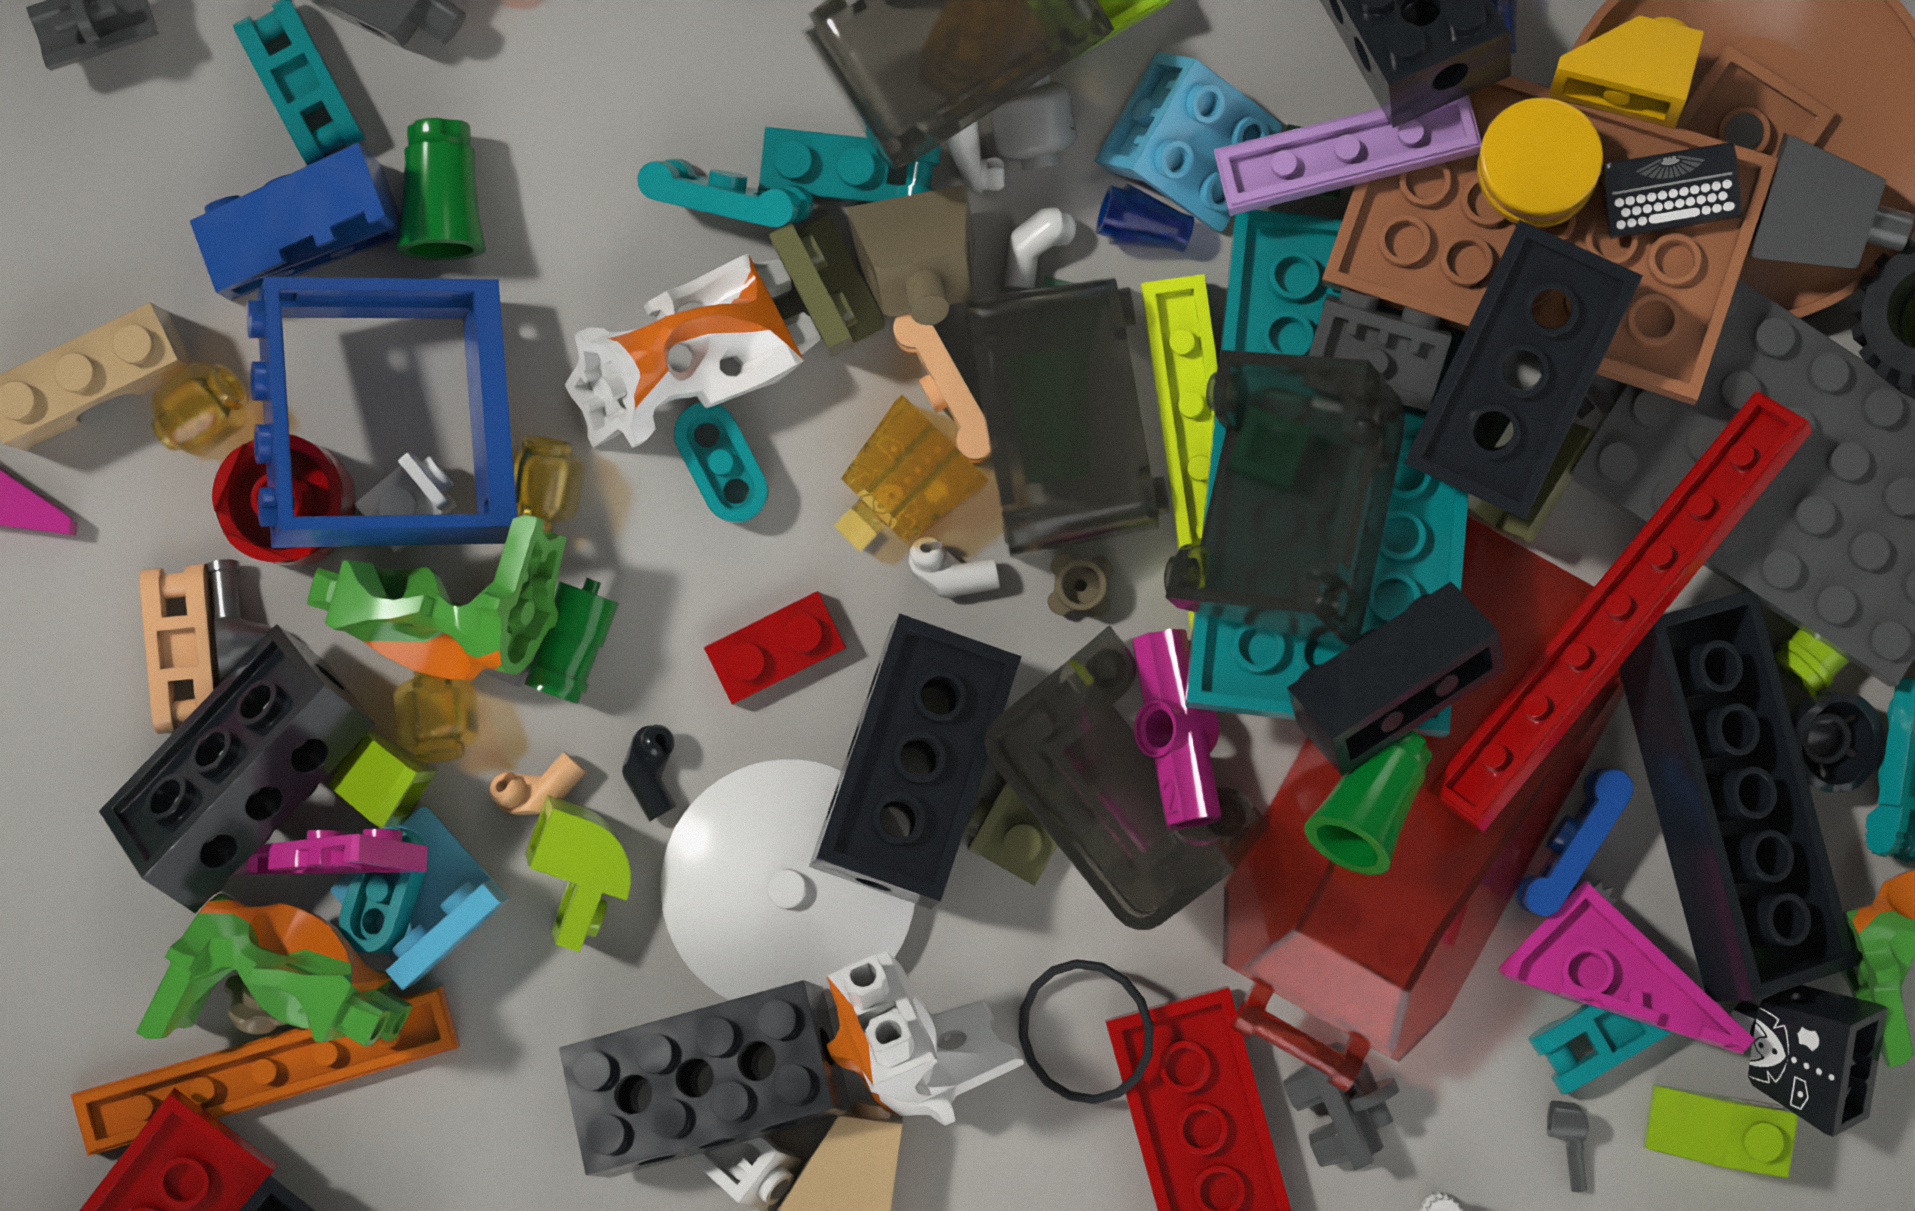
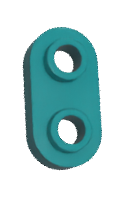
(721, 463)
(380, 893)

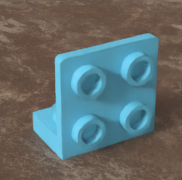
(1172, 132)
(450, 904)

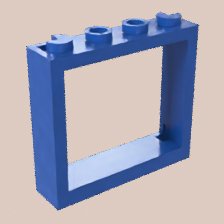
(321, 297)

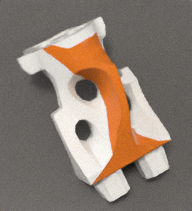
(629, 374)
(895, 1041)

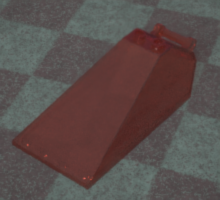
(1398, 945)

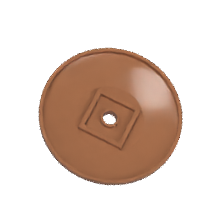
(1808, 70)

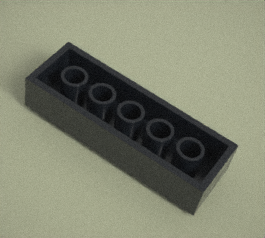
(1734, 801)

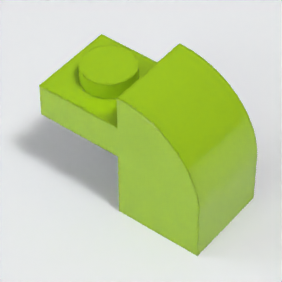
(586, 853)

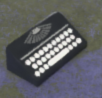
(1671, 190)

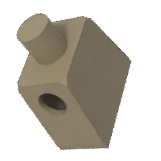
(917, 252)

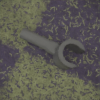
(1570, 1123)

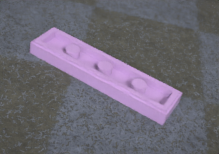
(1342, 154)

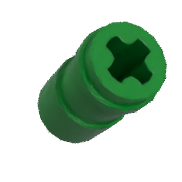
(572, 645)

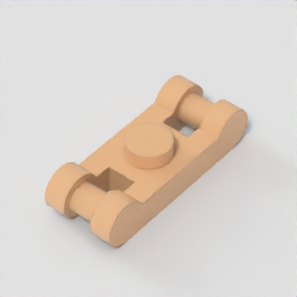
(945, 385)
(177, 645)

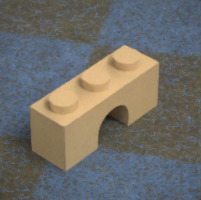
(107, 362)

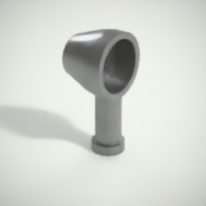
(233, 634)

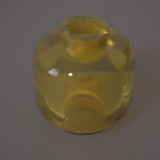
(199, 408)
(547, 479)
(435, 717)

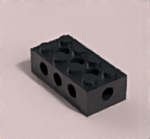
(1423, 50)
(1539, 413)
(893, 718)
(214, 790)
(670, 1053)

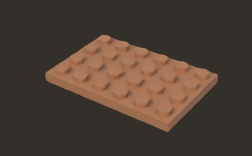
(1436, 242)

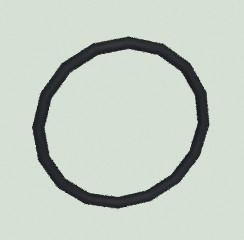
(1144, 1013)

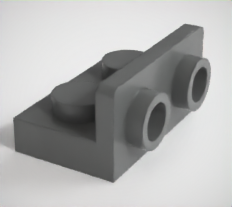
(1401, 347)

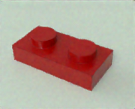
(775, 647)

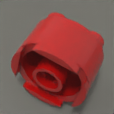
(319, 486)

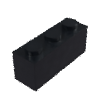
(1396, 677)

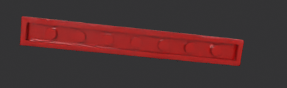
(1620, 610)

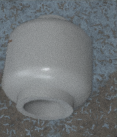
(1035, 125)

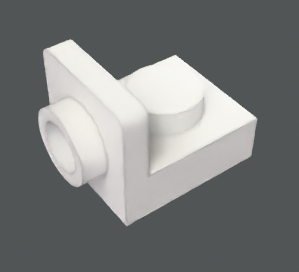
(410, 490)
(751, 1171)

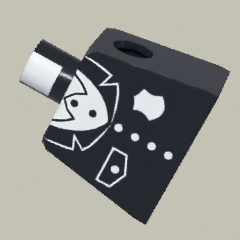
(1815, 1053)

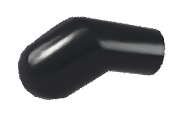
(645, 766)

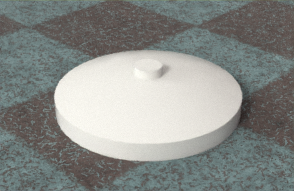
(744, 892)

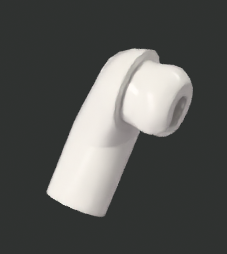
(1031, 239)

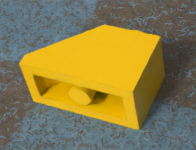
(1632, 70)

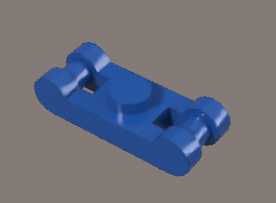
(1576, 842)

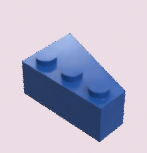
(297, 222)

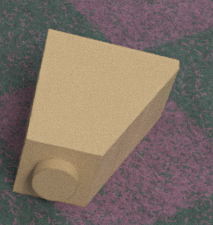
(851, 1164)

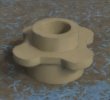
(1093, 598)
(245, 1011)

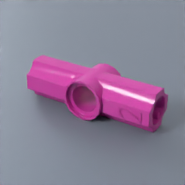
(1173, 734)

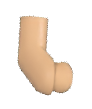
(527, 793)

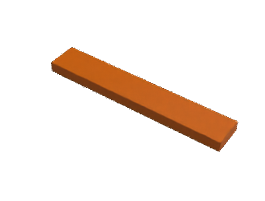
(259, 1073)

